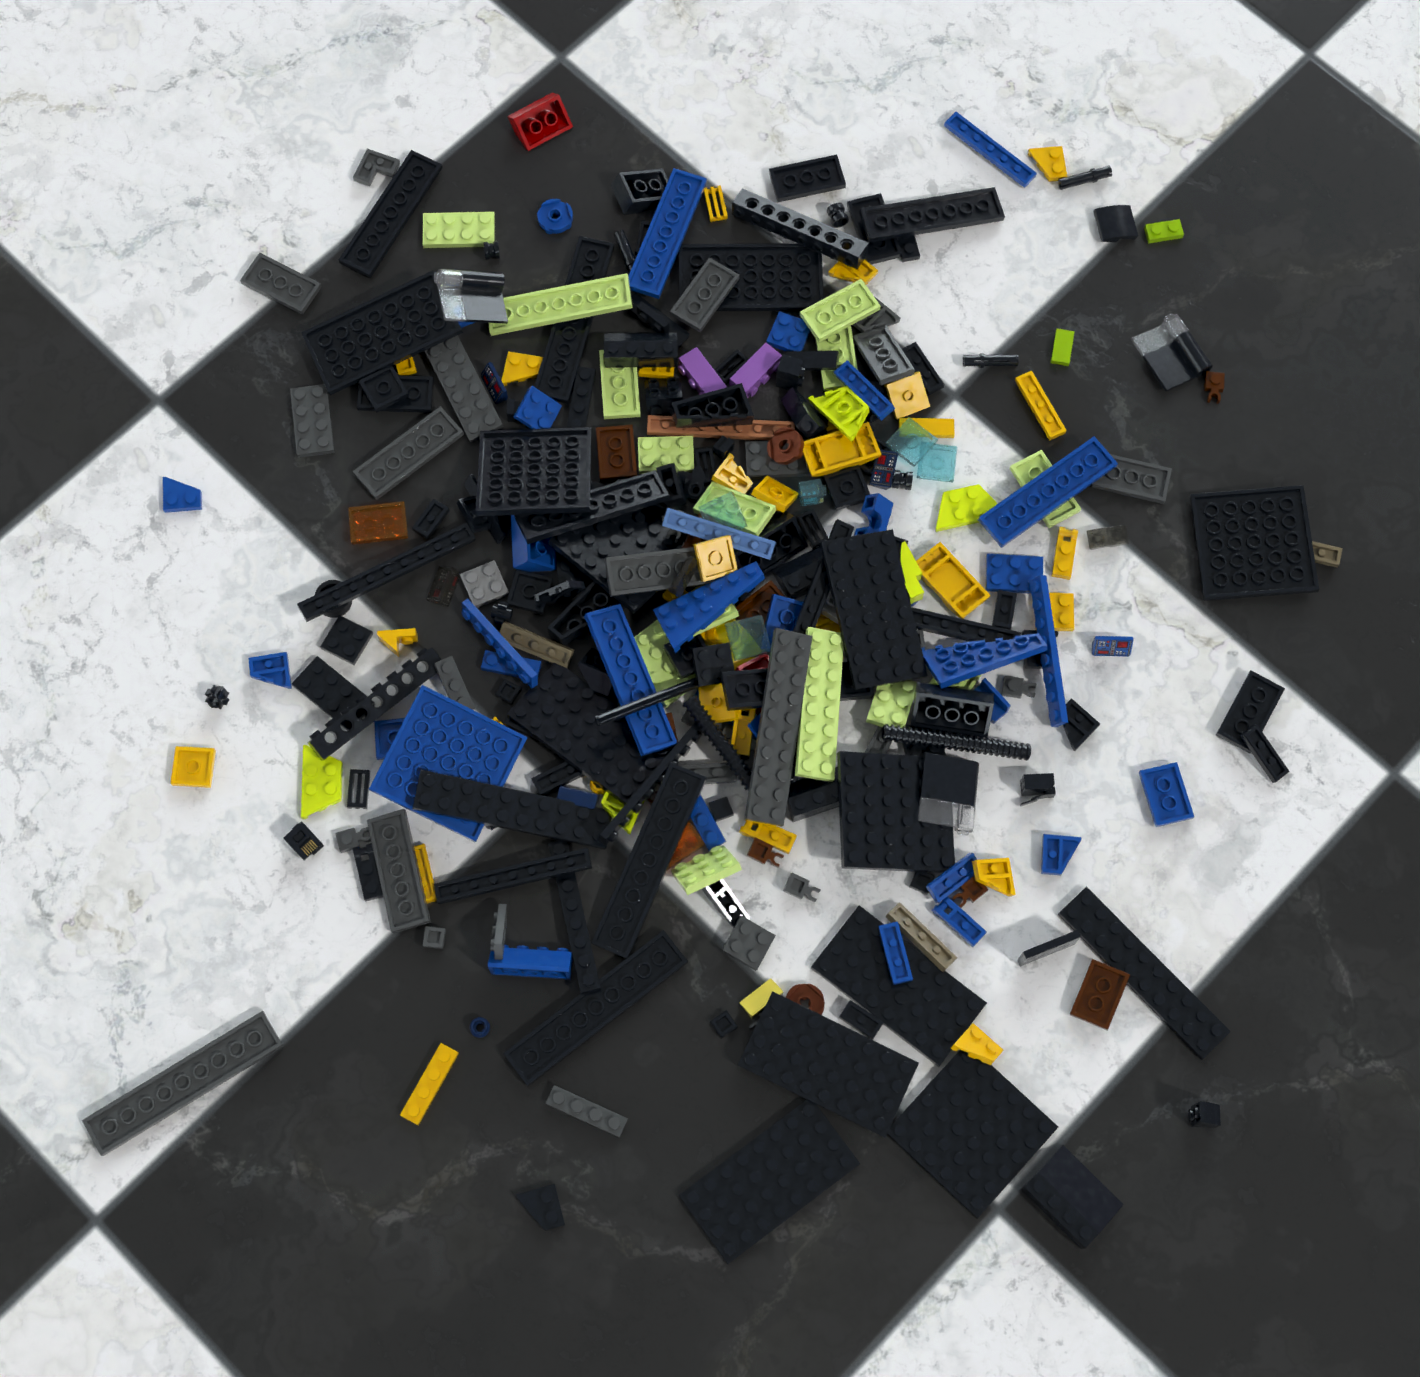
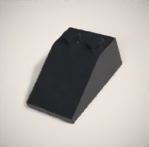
(639, 190)

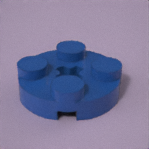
(558, 225)

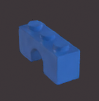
(878, 511)

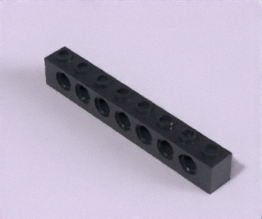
(800, 228)
(324, 749)

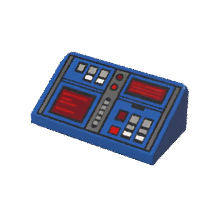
(1112, 646)

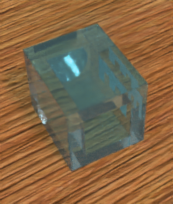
(811, 492)

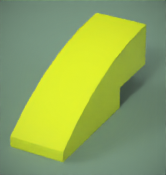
(912, 574)

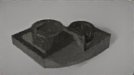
(1107, 537)

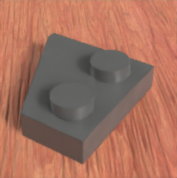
(878, 319)

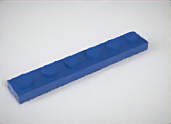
(990, 149)
(501, 645)

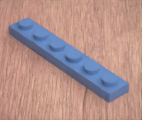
(710, 530)

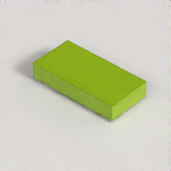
(1062, 347)

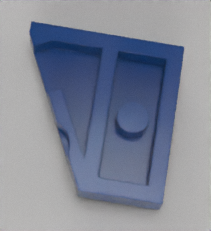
(180, 496)

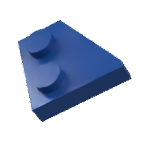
(271, 669)
(1057, 853)

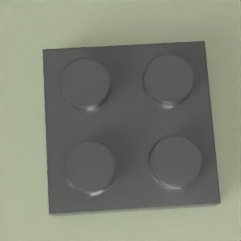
(748, 943)

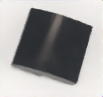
(1115, 223)

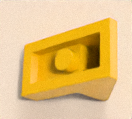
(392, 638)

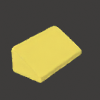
(757, 1000)

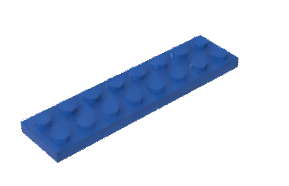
(666, 233)
(1047, 492)
(630, 678)

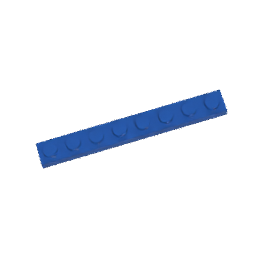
(1049, 658)

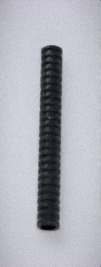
(719, 740)
(956, 742)

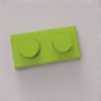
(1163, 231)

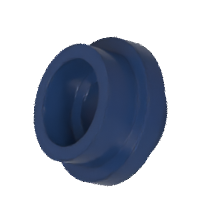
(477, 1021)

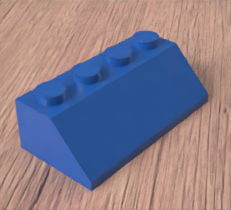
(533, 556)
(532, 963)

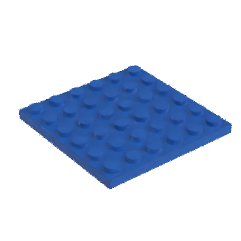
(447, 741)

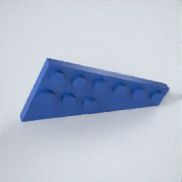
(702, 606)
(975, 658)

